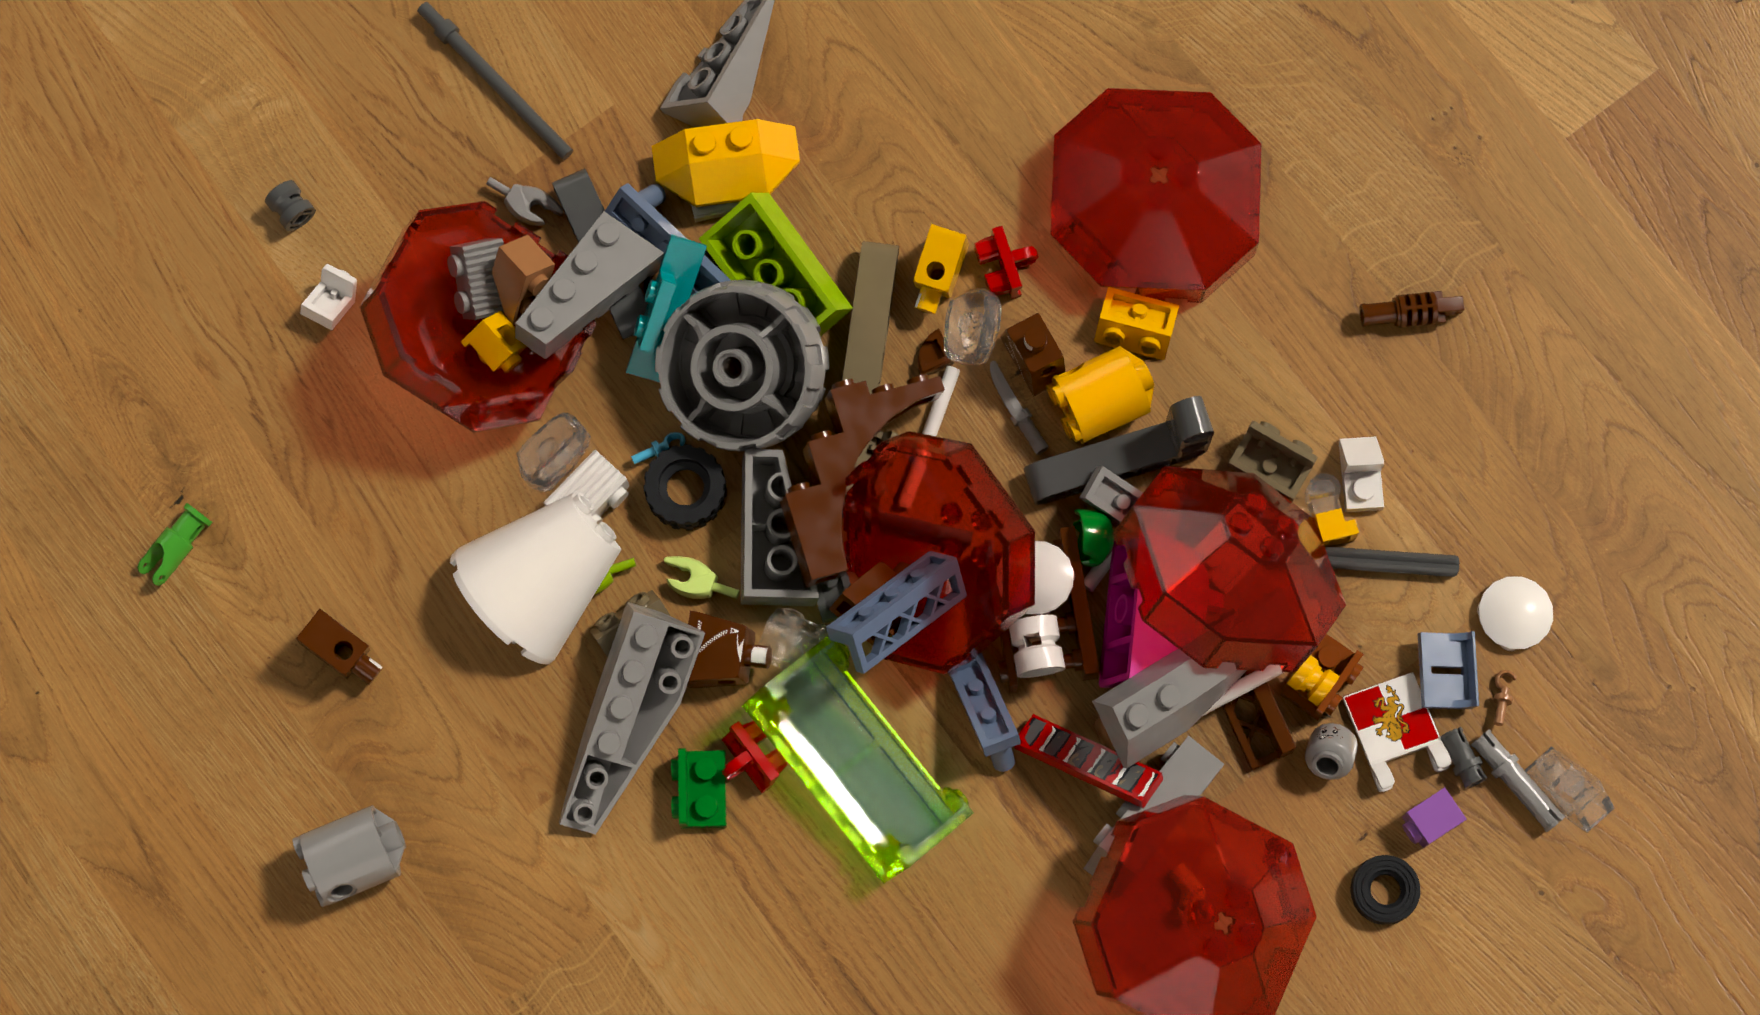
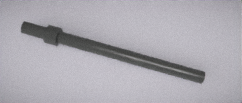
(449, 34)

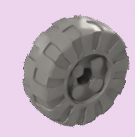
(778, 357)

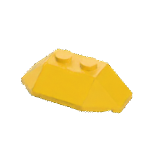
(726, 161)

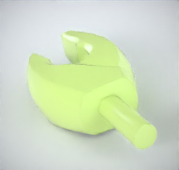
(701, 581)

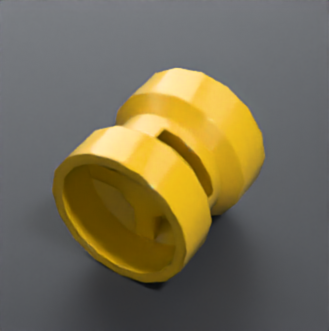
(1312, 679)

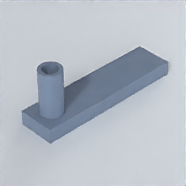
(639, 214)

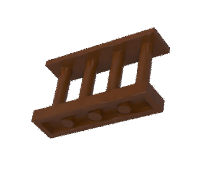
(1074, 622)

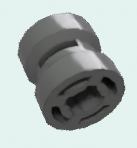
(291, 207)

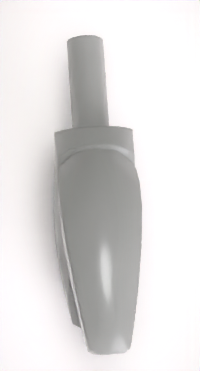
(521, 198)

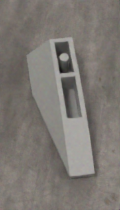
(629, 711)

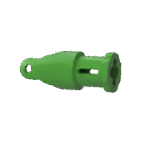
(174, 544)

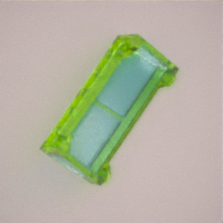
(855, 761)

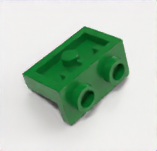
(700, 789)

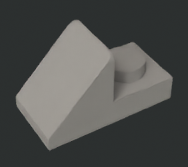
(1110, 494)

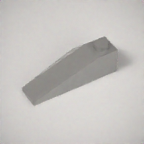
(725, 77)

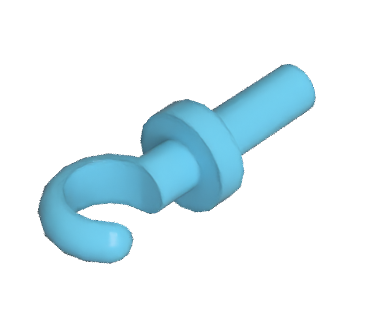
(657, 448)

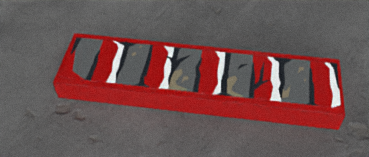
(1088, 761)

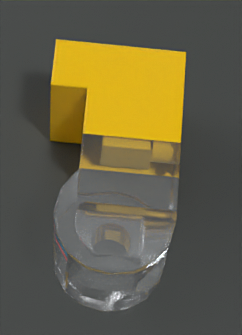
(1325, 508)

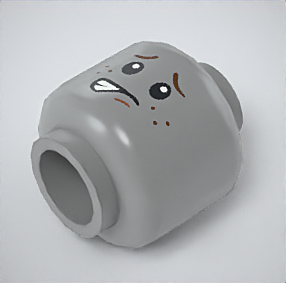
(1331, 751)

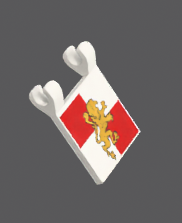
(1394, 725)

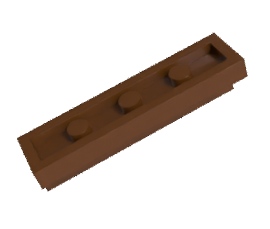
(1272, 721)

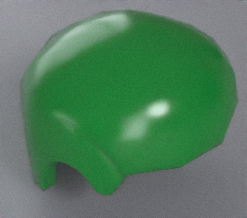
(1095, 537)

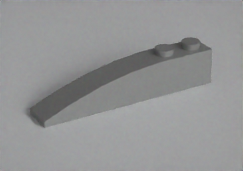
(1161, 703)

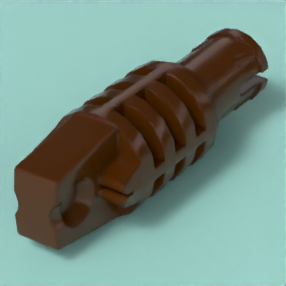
(1412, 310)

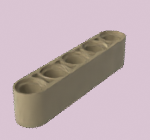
(871, 313)

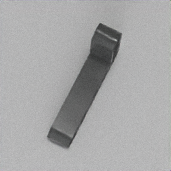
(1179, 439)

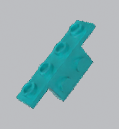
(664, 296)

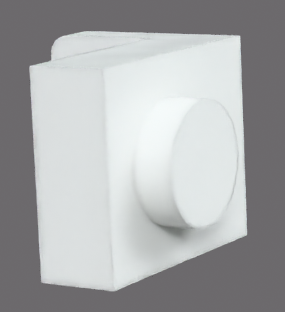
(330, 297)

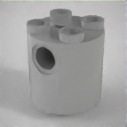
(350, 854)

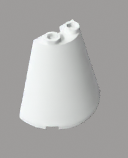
(537, 574)

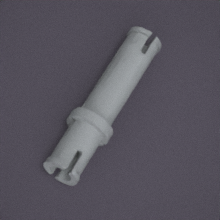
(1517, 780)

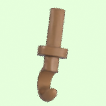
(1503, 698)

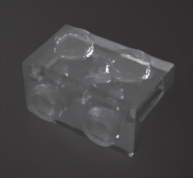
(790, 636)

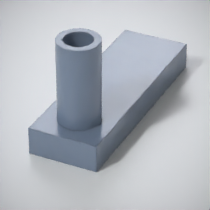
(986, 712)

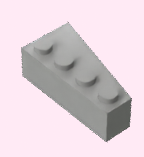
(591, 279)
(767, 553)
(1185, 772)

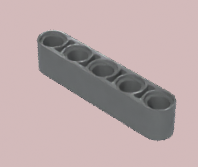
(582, 210)

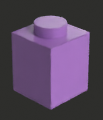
(1432, 818)

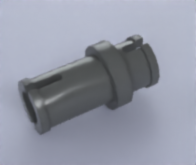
(1463, 758)

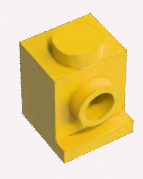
(496, 342)

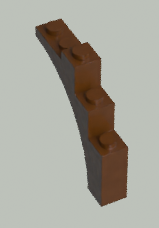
(816, 511)

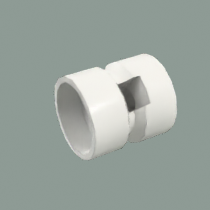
(1037, 659)

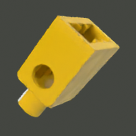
(945, 252)

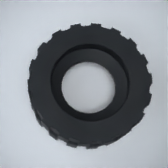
(680, 459)

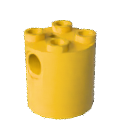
(1102, 394)

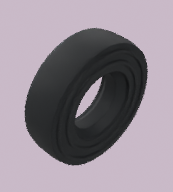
(1402, 873)

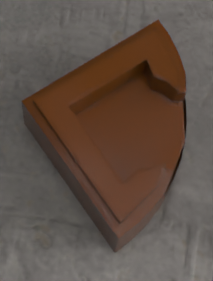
(932, 354)

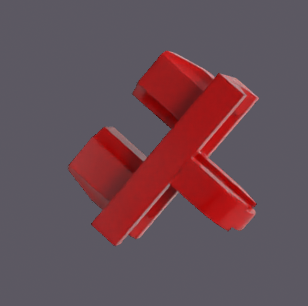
(997, 248)
(743, 744)

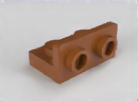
(1340, 660)

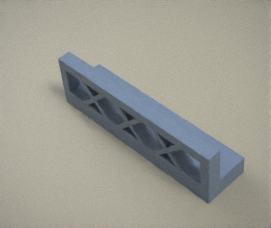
(894, 599)

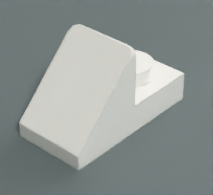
(1361, 474)

